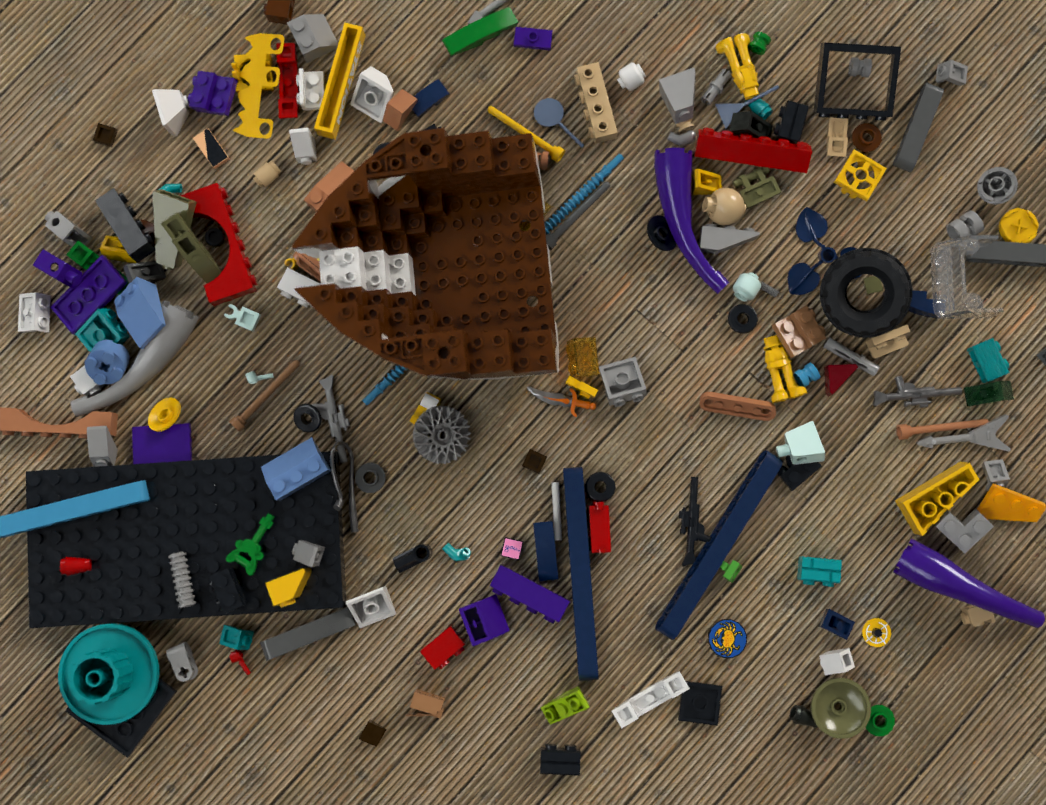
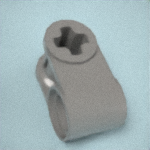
(181, 660)

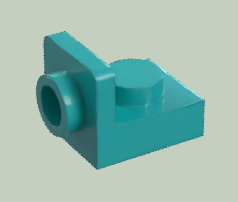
(236, 637)

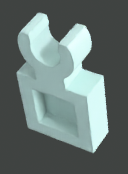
(245, 318)

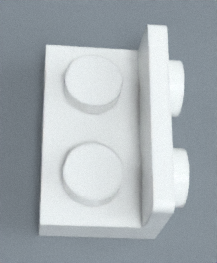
(310, 89)
(34, 312)

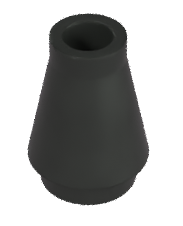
(801, 716)

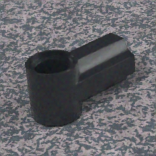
(411, 558)

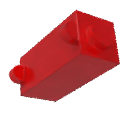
(599, 528)

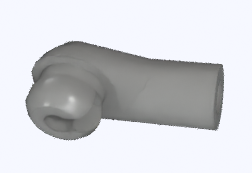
(682, 140)

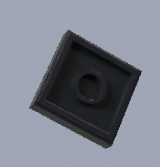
(700, 703)

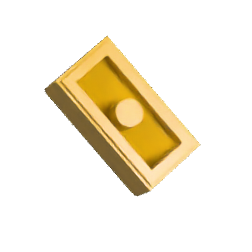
(113, 249)

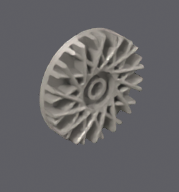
(453, 438)

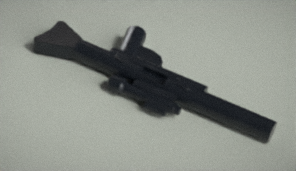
(691, 520)

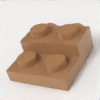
(799, 331)

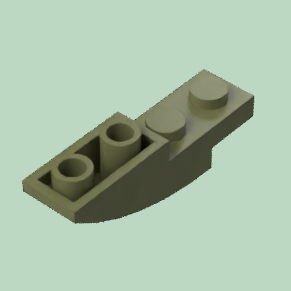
(191, 248)

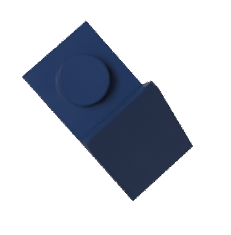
(836, 624)

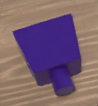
(66, 273)

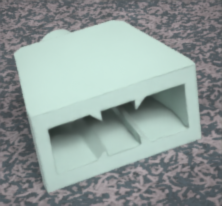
(802, 445)

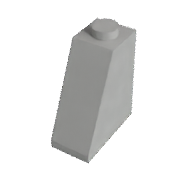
(679, 94)

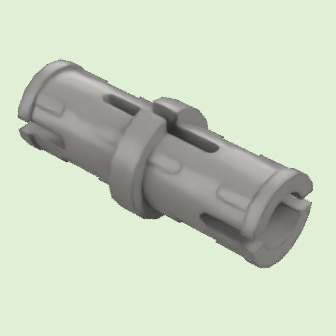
(716, 87)

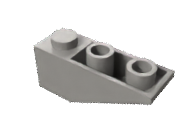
(717, 239)

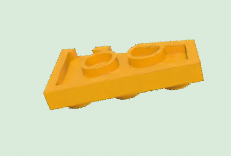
(1010, 505)

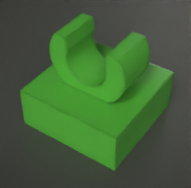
(731, 570)

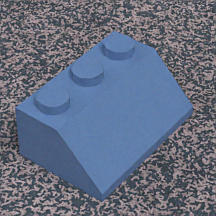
(295, 469)

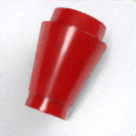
(74, 565)

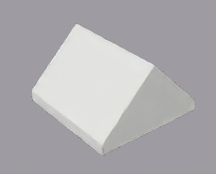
(371, 607)

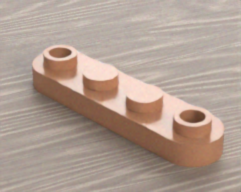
(737, 406)

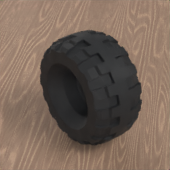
(883, 317)

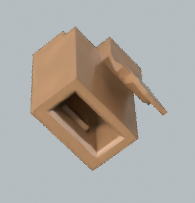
(428, 703)

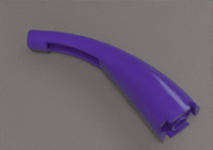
(674, 188)
(940, 575)

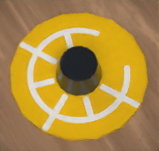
(876, 632)

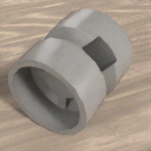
(968, 224)

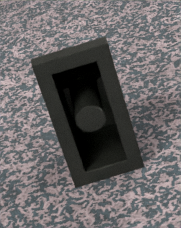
(751, 124)

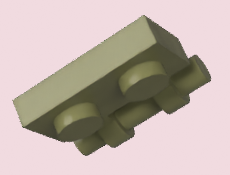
(759, 192)

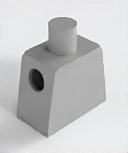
(63, 228)

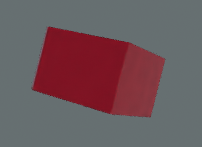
(836, 375)

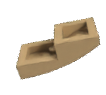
(837, 137)

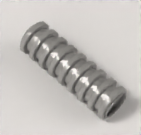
(182, 579)

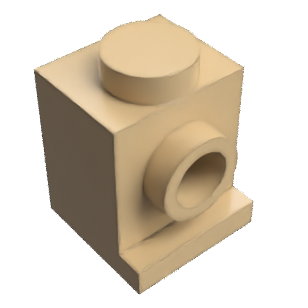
(976, 616)

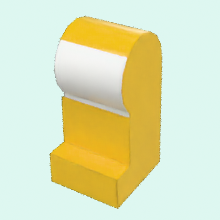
(428, 401)

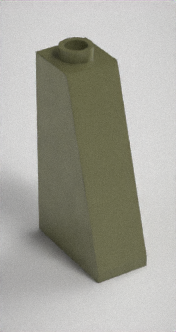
(164, 206)

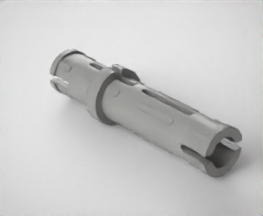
(851, 356)

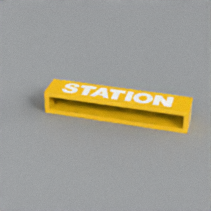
(340, 81)

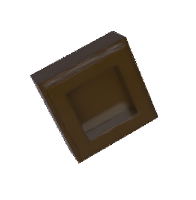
(105, 135)
(534, 461)

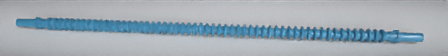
(606, 170)

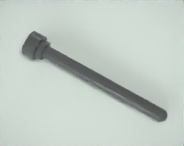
(552, 238)

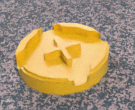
(1018, 226)

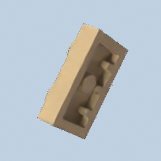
(888, 342)

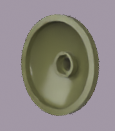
(853, 710)

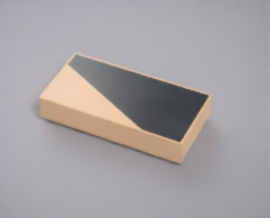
(211, 148)

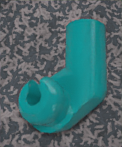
(173, 188)

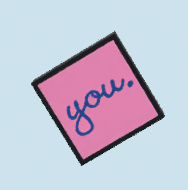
(512, 548)

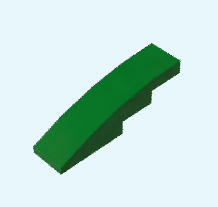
(480, 31)

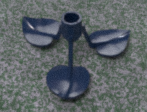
(801, 277)

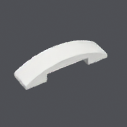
(650, 698)

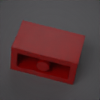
(443, 647)

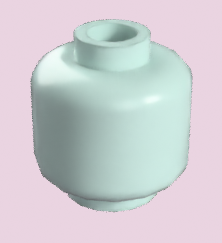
(746, 286)

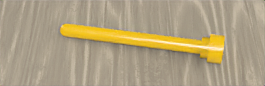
(555, 152)

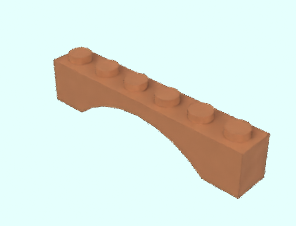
(19, 421)

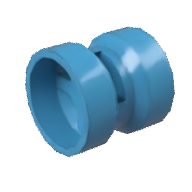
(806, 375)

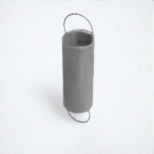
(768, 289)

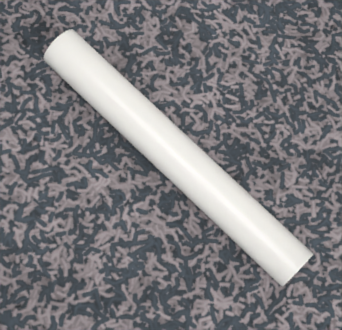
(556, 511)

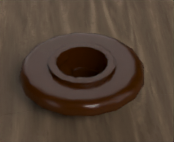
(863, 145)

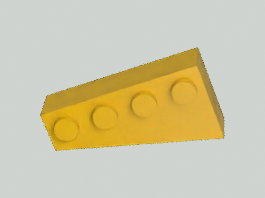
(933, 498)

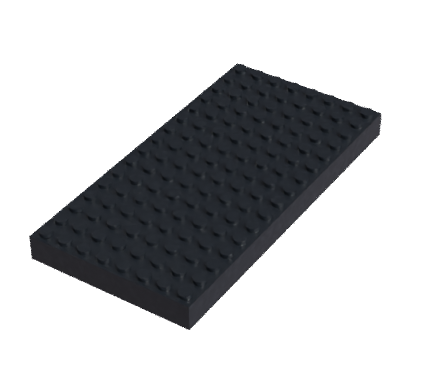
(192, 510)

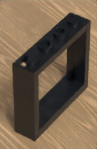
(825, 47)

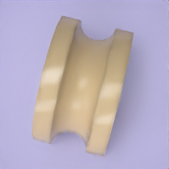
(685, 126)

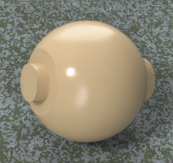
(724, 206)

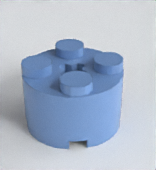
(107, 362)

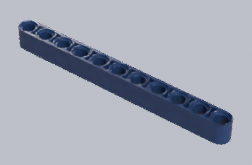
(717, 549)
(580, 574)

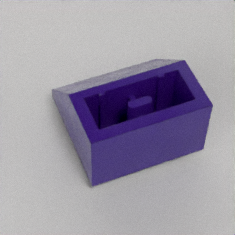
(484, 620)

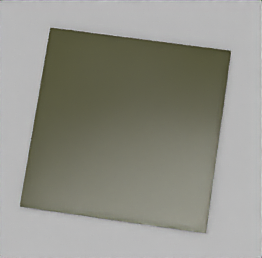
(872, 284)

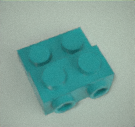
(100, 327)

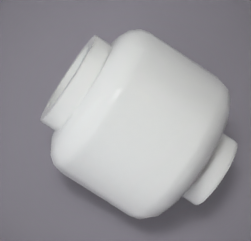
(631, 76)

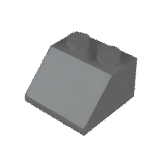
(313, 35)

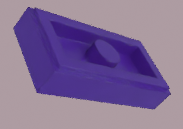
(533, 38)

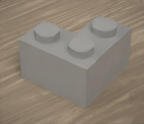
(964, 533)

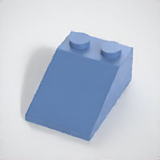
(140, 311)

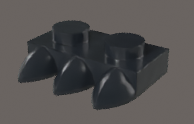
(796, 474)

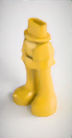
(745, 75)
(778, 358)

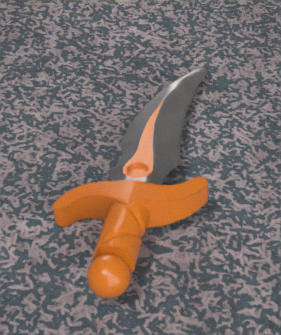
(561, 399)

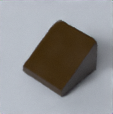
(372, 733)

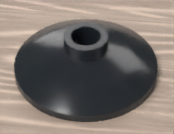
(660, 234)

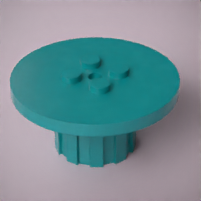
(108, 674)

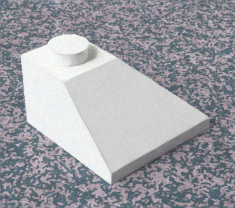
(372, 93)
(172, 109)

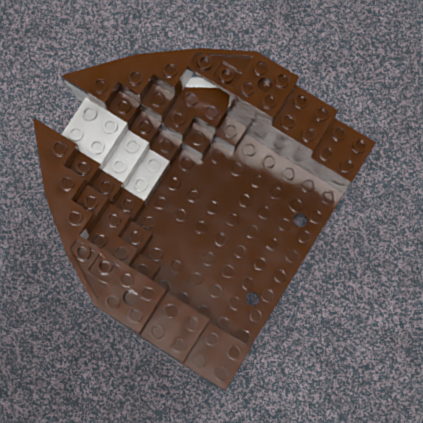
(437, 257)

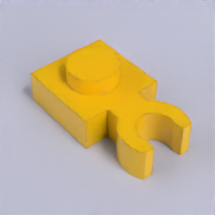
(585, 390)

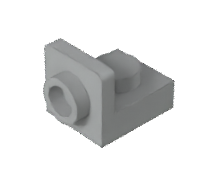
(952, 72)
(995, 473)

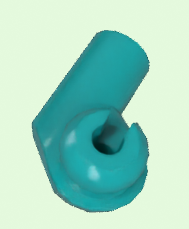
(457, 554)

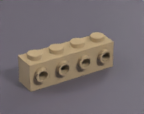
(596, 103)

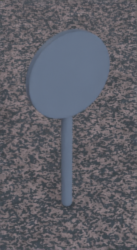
(550, 113)

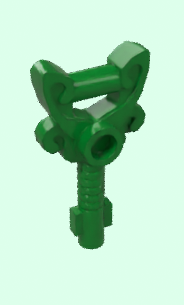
(251, 547)

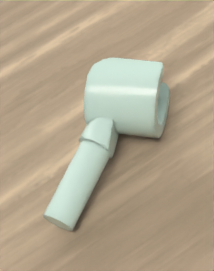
(252, 378)

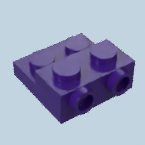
(212, 93)

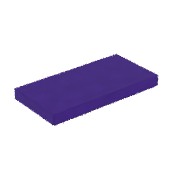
(96, 289)

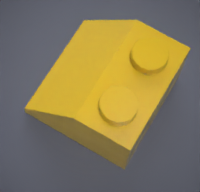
(288, 587)

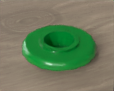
(889, 722)

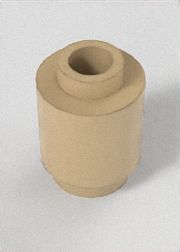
(266, 174)

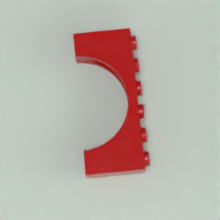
(236, 276)

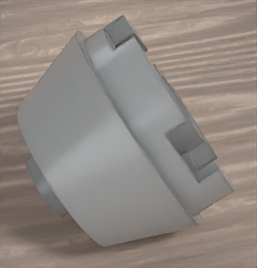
(997, 185)

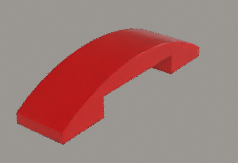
(288, 87)

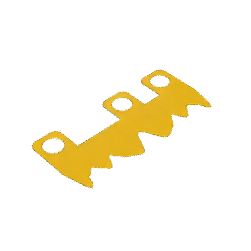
(255, 73)

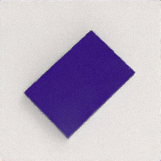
(162, 446)

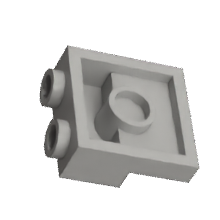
(623, 382)

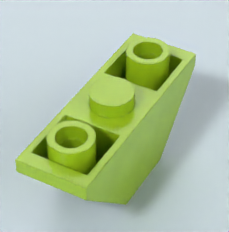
(565, 705)

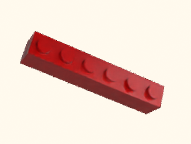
(752, 150)

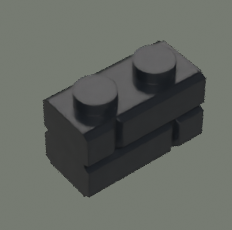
(791, 122)
(560, 760)

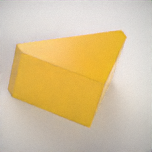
(705, 182)

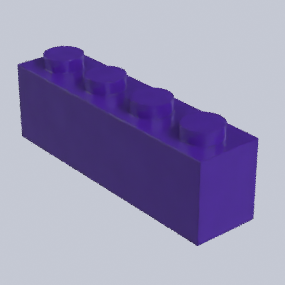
(529, 593)

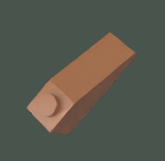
(327, 185)

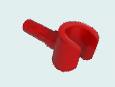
(237, 656)

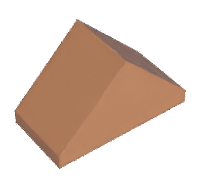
(398, 109)

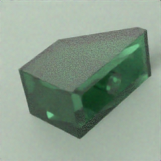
(988, 393)

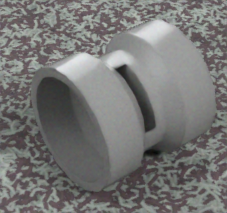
(860, 67)

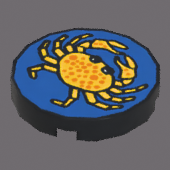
(727, 638)

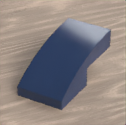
(430, 96)

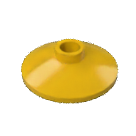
(164, 414)

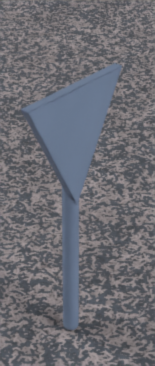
(727, 110)

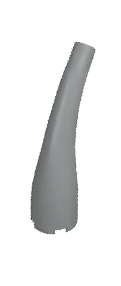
(147, 362)

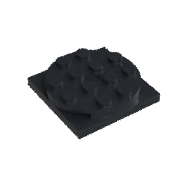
(129, 734)

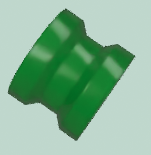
(759, 43)

